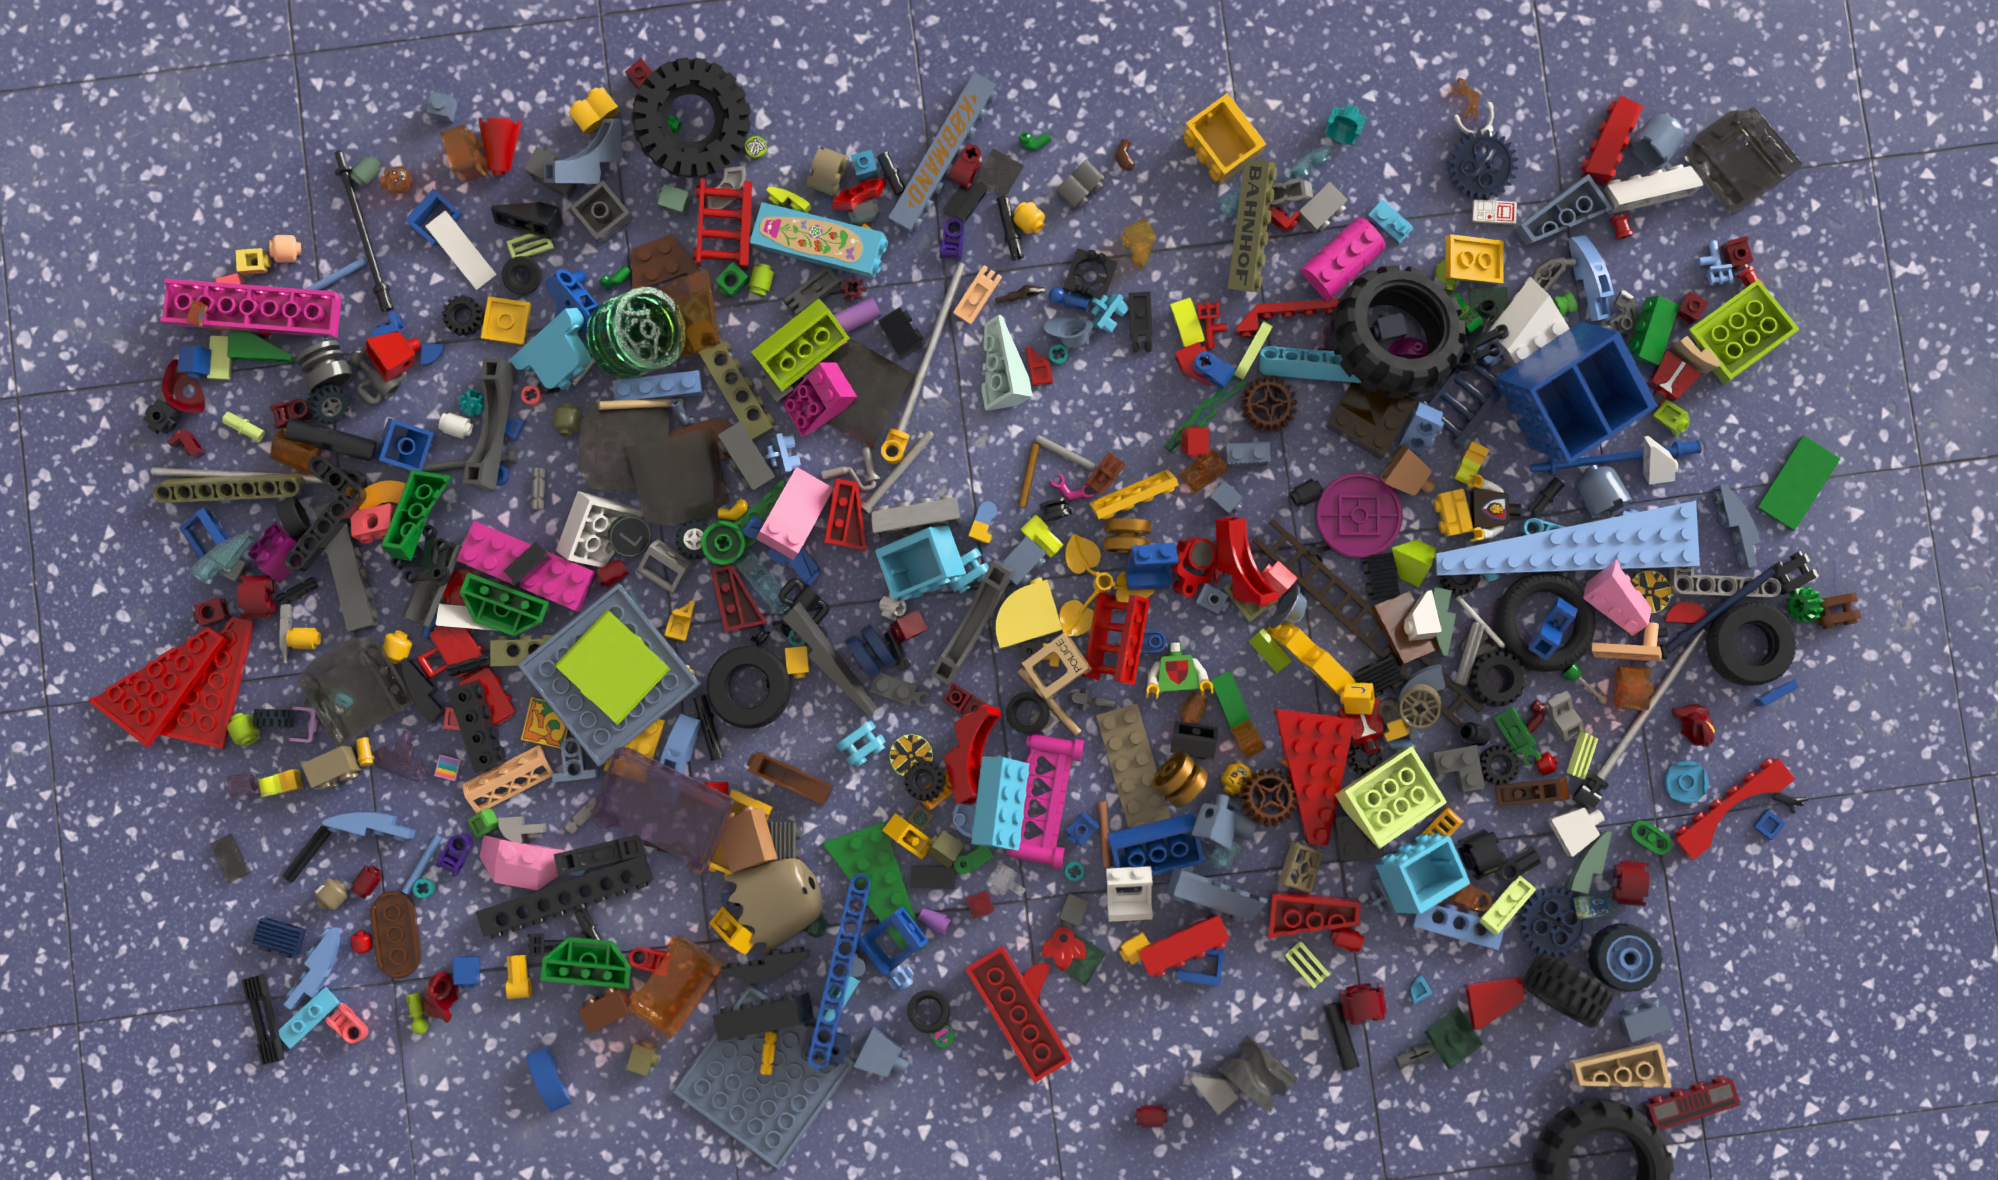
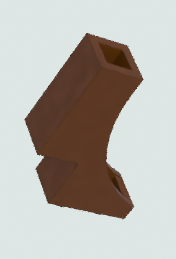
(789, 777)

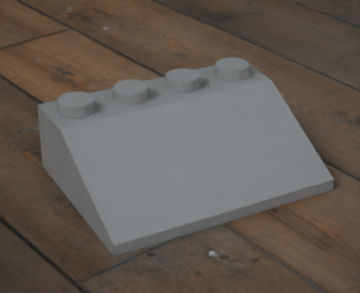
(915, 517)

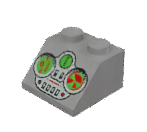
(1215, 1089)

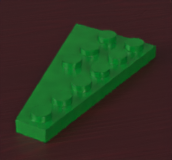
(873, 855)

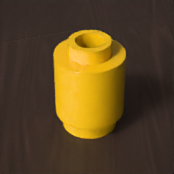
(303, 638)

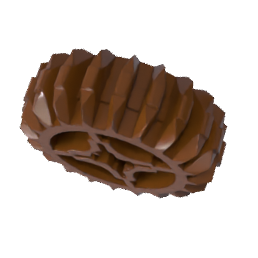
(1277, 404)
(1262, 792)

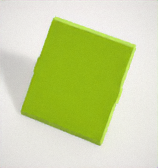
(612, 667)

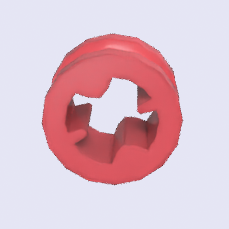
(530, 388)

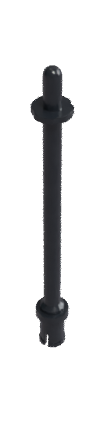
(380, 289)

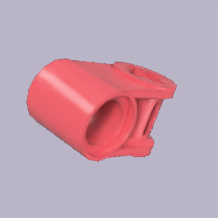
(344, 1021)

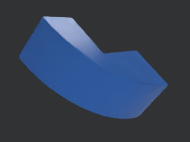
(1550, 630)
(546, 1078)

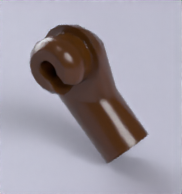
(1122, 156)

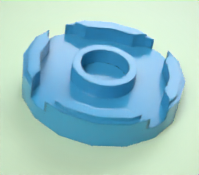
(1686, 782)

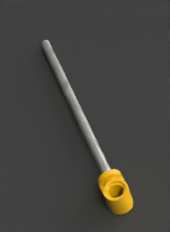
(896, 437)

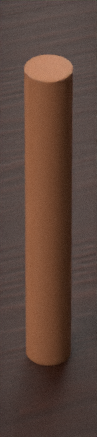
(1104, 830)

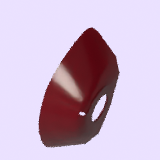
(172, 387)

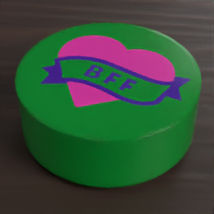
(944, 1037)

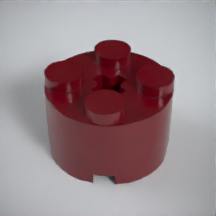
(257, 597)
(1631, 883)
(1363, 1003)

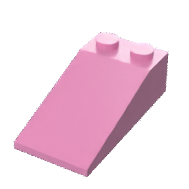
(794, 513)

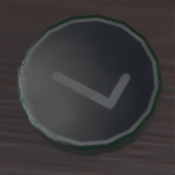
(629, 535)

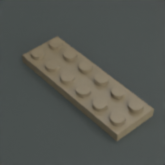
(1132, 765)

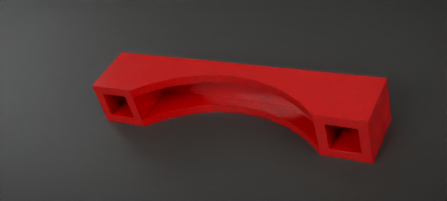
(1698, 835)

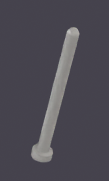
(867, 507)

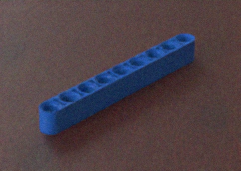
(840, 982)

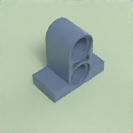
(569, 759)

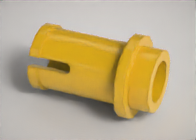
(364, 752)

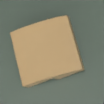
(1690, 354)

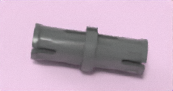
(1415, 1055)

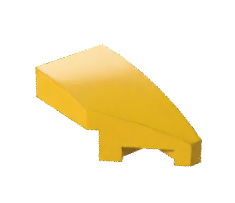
(680, 623)

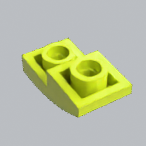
(783, 197)
(1187, 322)

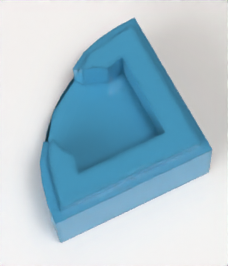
(1419, 989)

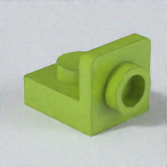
(1672, 417)

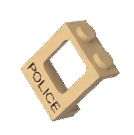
(1070, 656)

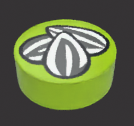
(755, 147)

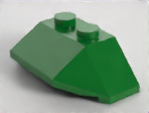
(501, 606)
(587, 963)

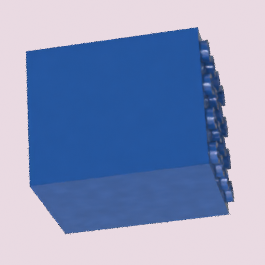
(1576, 392)

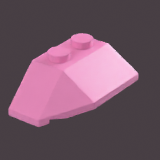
(518, 863)

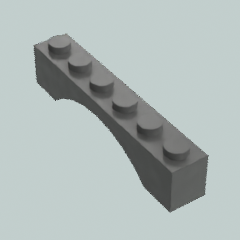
(484, 463)
(972, 625)

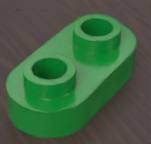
(1650, 836)

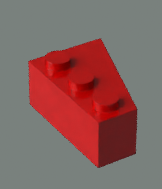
(844, 519)

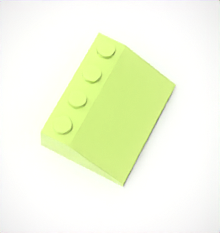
(1391, 797)

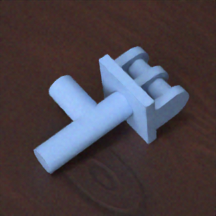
(1717, 273)

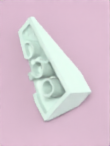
(1005, 374)

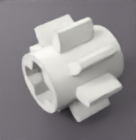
(892, 607)

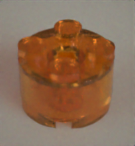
(1632, 688)

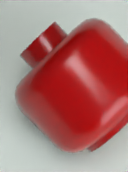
(1546, 764)
(361, 942)

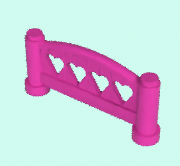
(1060, 754)

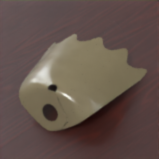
(775, 900)

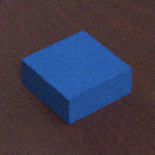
(1769, 825)

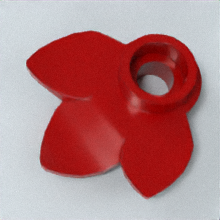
(1063, 951)

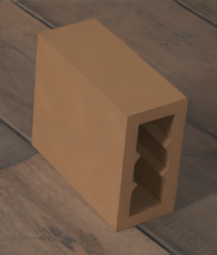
(747, 840)

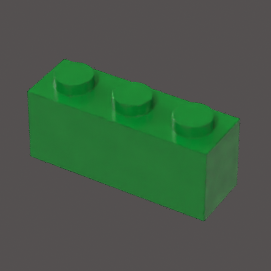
(1653, 330)

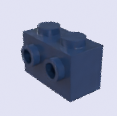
(839, 1049)

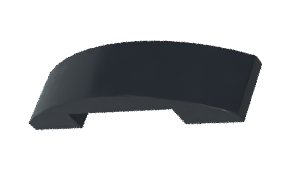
(598, 855)

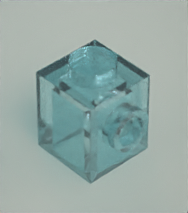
(1224, 857)

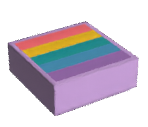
(448, 767)

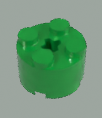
(733, 536)

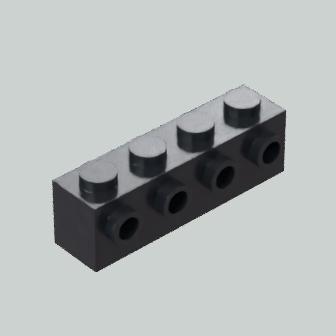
(477, 726)

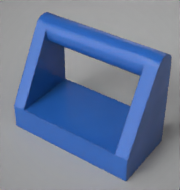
(425, 209)
(211, 525)
(1203, 977)

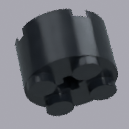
(1481, 853)

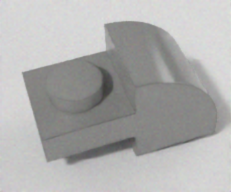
(515, 829)

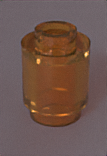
(1193, 708)

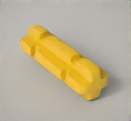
(768, 1052)

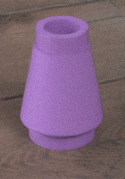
(935, 921)

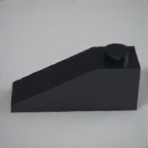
(532, 218)

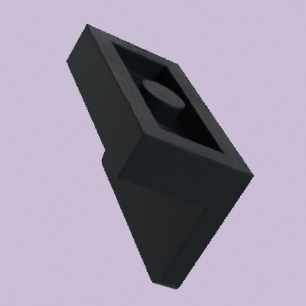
(965, 201)
(527, 564)

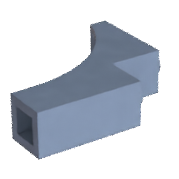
(586, 165)

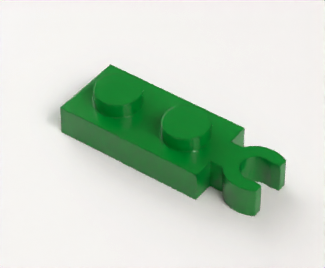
(1517, 734)

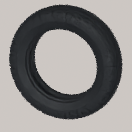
(1571, 593)

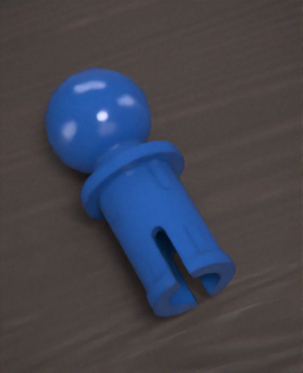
(1058, 296)

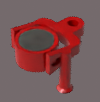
(1195, 554)

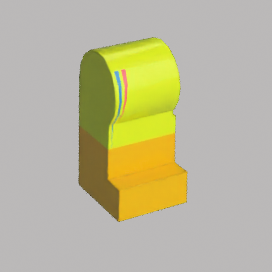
(1470, 462)
(280, 783)

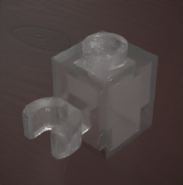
(1002, 880)

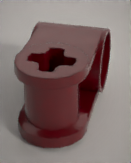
(965, 169)
(286, 410)

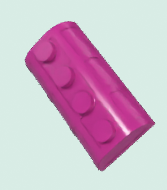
(1343, 258)

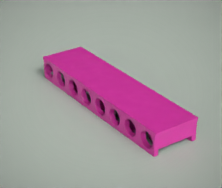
(254, 308)

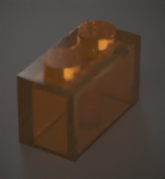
(292, 453)

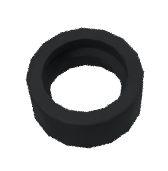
(293, 517)
(1012, 709)
(945, 1012)

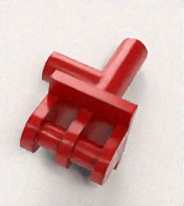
(1210, 328)

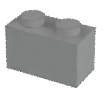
(1322, 208)

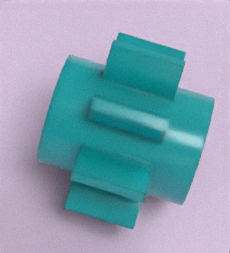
(471, 402)

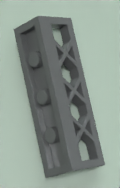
(427, 596)

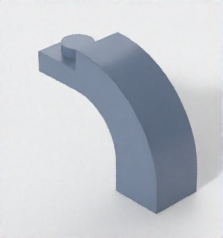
(1430, 676)

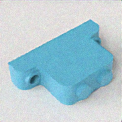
(556, 351)

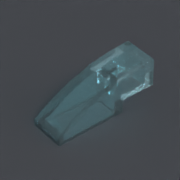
(221, 557)
(761, 580)

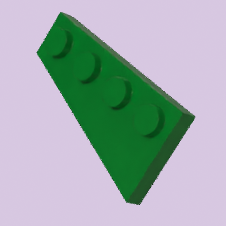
(760, 510)

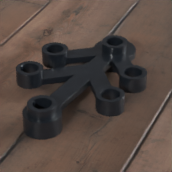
(1477, 338)
(424, 558)

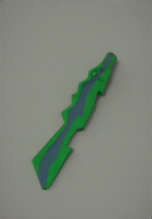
(1207, 409)

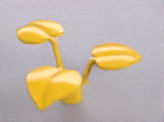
(1081, 556)

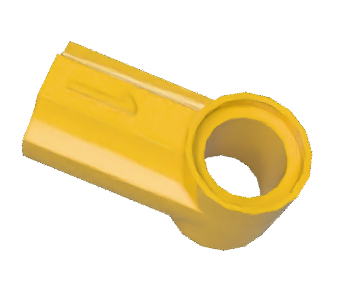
(518, 983)

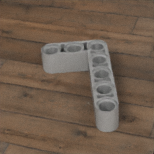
(1714, 584)

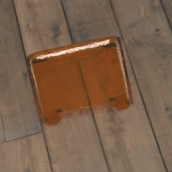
(676, 986)

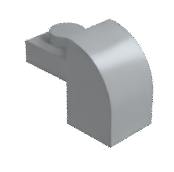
(1564, 716)

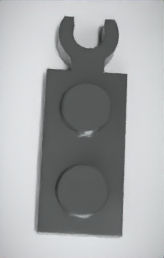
(897, 690)

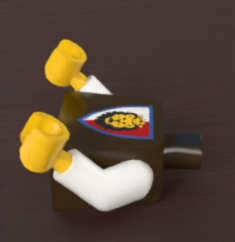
(1489, 508)

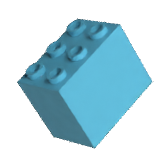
(920, 563)
(1422, 873)

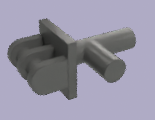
(1083, 699)

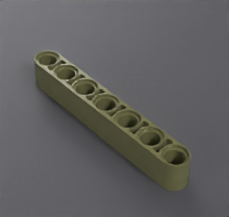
(220, 492)

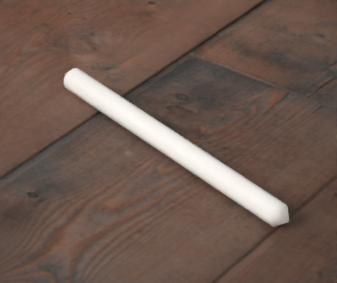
(1479, 620)

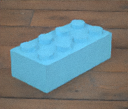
(1000, 803)

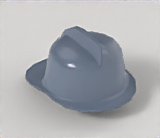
(1070, 330)
(1290, 607)

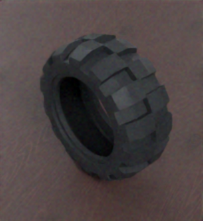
(1426, 303)
(1596, 1116)

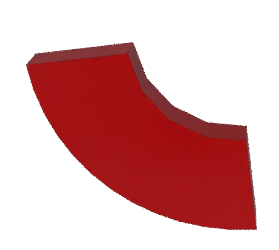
(866, 189)

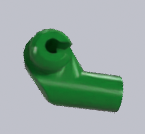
(1033, 143)
(609, 283)

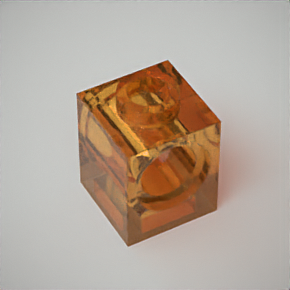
(1247, 738)

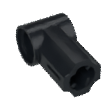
(1520, 864)

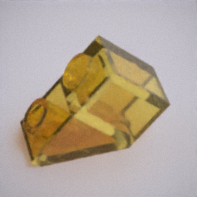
(1140, 240)

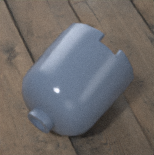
(1657, 140)
(1602, 491)

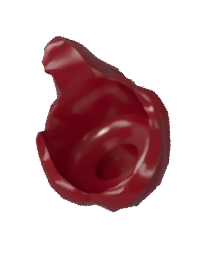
(1695, 724)
(440, 996)

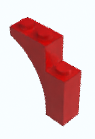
(1236, 560)
(965, 760)

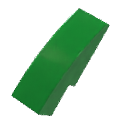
(1230, 699)

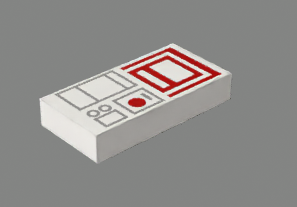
(1494, 212)

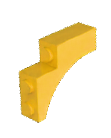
(1311, 656)

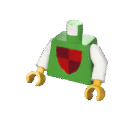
(1177, 673)

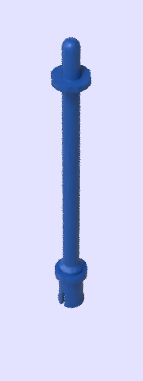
(1676, 449)

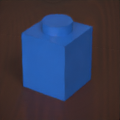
(194, 361)
(466, 971)

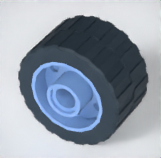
(1642, 960)

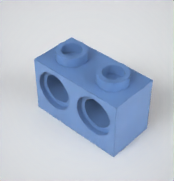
(1421, 429)

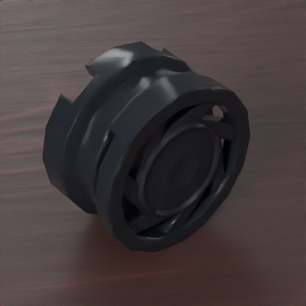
(1057, 511)

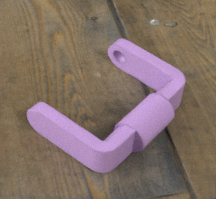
(313, 725)

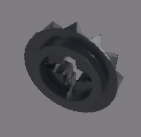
(1362, 767)

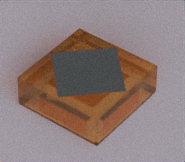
(197, 313)

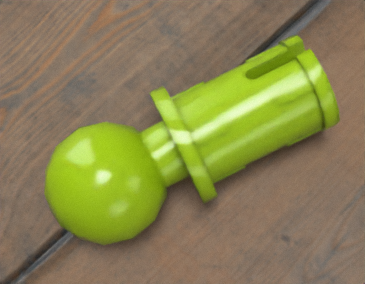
(419, 1024)

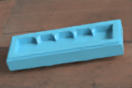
(308, 1017)

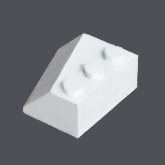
(1530, 322)
(587, 529)

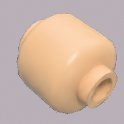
(284, 248)

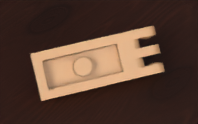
(977, 296)

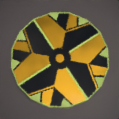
(1653, 588)
(909, 750)

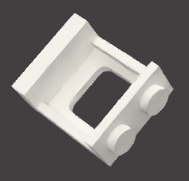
(1131, 904)

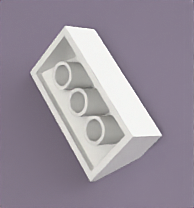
(1651, 189)

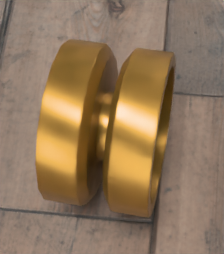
(1127, 534)
(1180, 779)

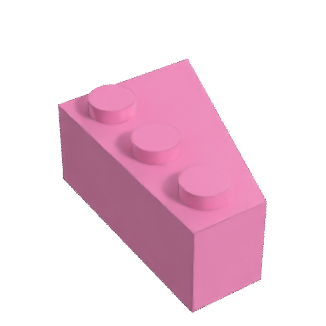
(1618, 599)

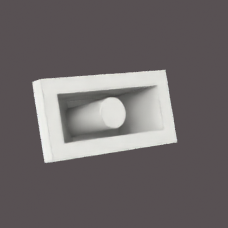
(1658, 463)
(1422, 619)

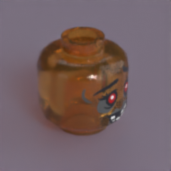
(396, 180)

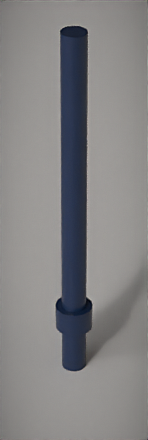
(1685, 636)

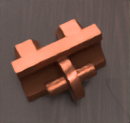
(1105, 473)

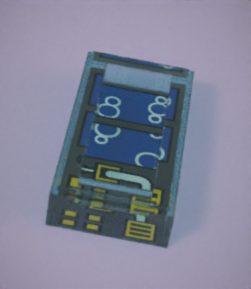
(1594, 906)

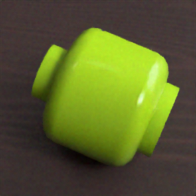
(242, 730)

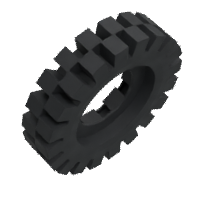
(713, 85)

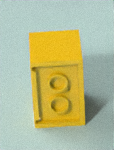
(1223, 139)

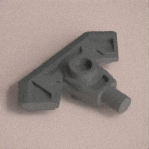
(1627, 319)

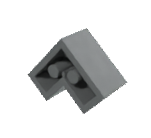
(536, 171)
(1464, 762)

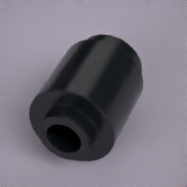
(1306, 492)
(1474, 734)

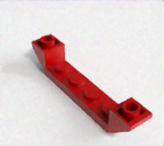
(1249, 324)

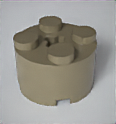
(827, 170)

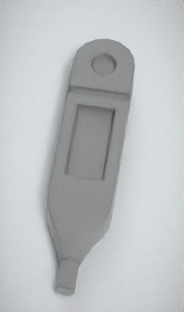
(285, 625)

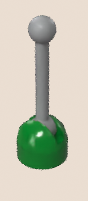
(1574, 673)

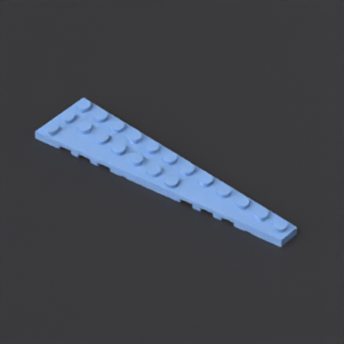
(1637, 540)

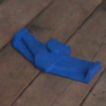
(803, 562)

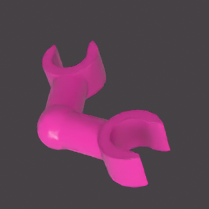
(1071, 494)

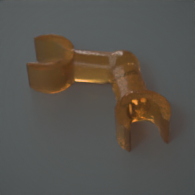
(1472, 94)

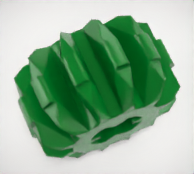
(1812, 604)

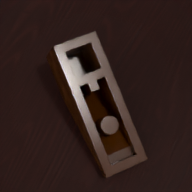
(1532, 792)

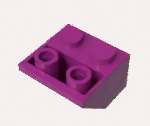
(271, 551)

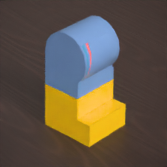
(986, 513)

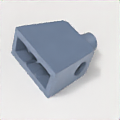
(1216, 823)
(881, 1055)

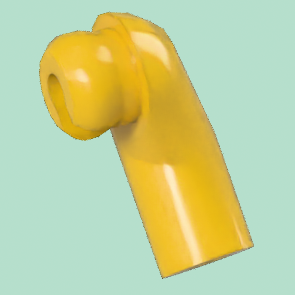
(735, 512)

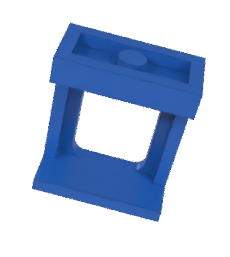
(1150, 566)
(907, 929)

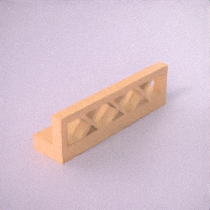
(504, 776)

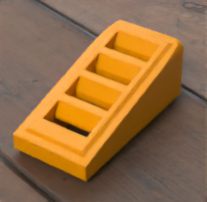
(1440, 818)

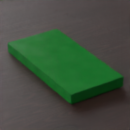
(1798, 483)

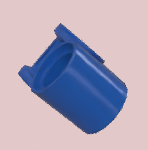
(1215, 370)

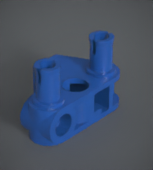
(567, 293)

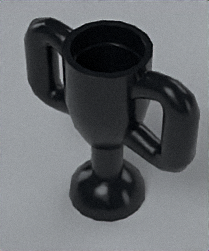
(806, 597)

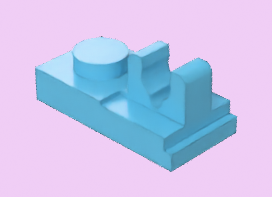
(1390, 221)

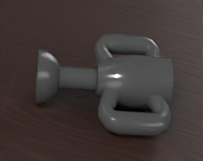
(384, 389)

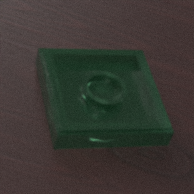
(1453, 1038)

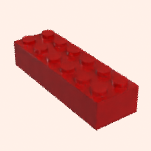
(1018, 1013)

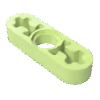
(1253, 350)

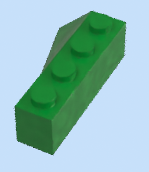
(412, 513)

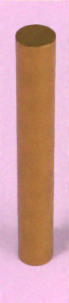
(1029, 475)

